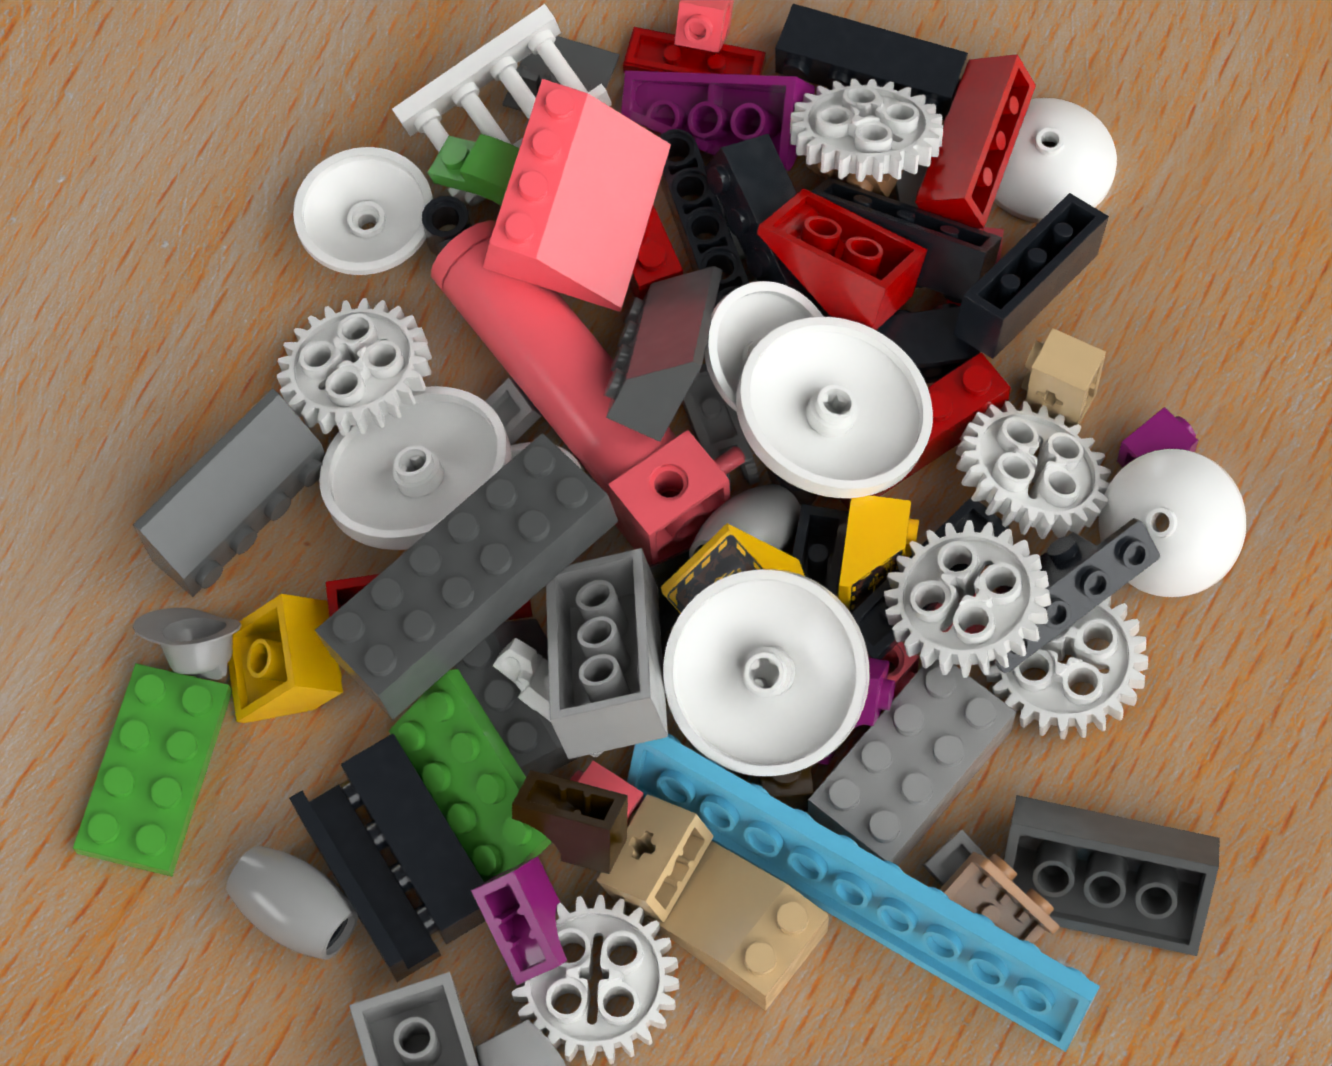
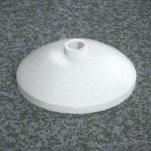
(1044, 176)
(357, 190)
(742, 322)
(1203, 515)

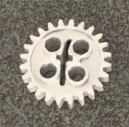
(866, 130)
(354, 367)
(1001, 463)
(1006, 616)
(1051, 698)
(640, 981)

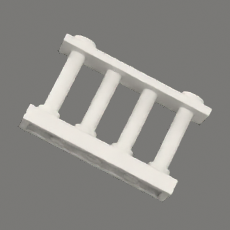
(492, 61)

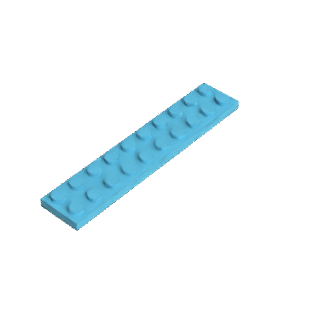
(870, 893)

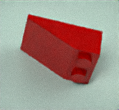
(843, 258)

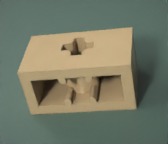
(1063, 376)
(657, 857)

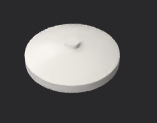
(834, 407)
(415, 470)
(766, 672)

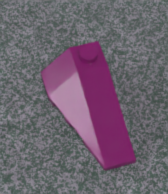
(716, 107)

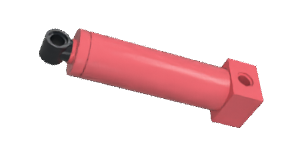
(655, 487)

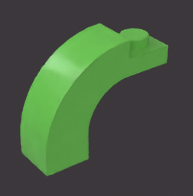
(475, 166)

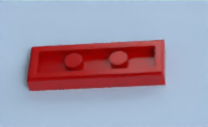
(657, 53)

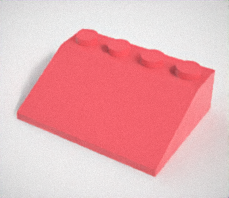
(577, 198)

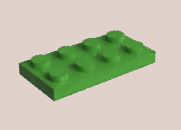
(153, 770)
(468, 775)

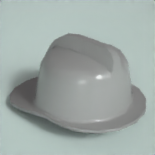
(190, 640)

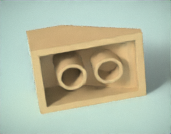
(744, 924)

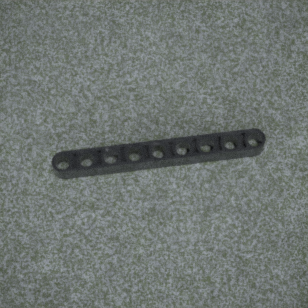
(706, 216)

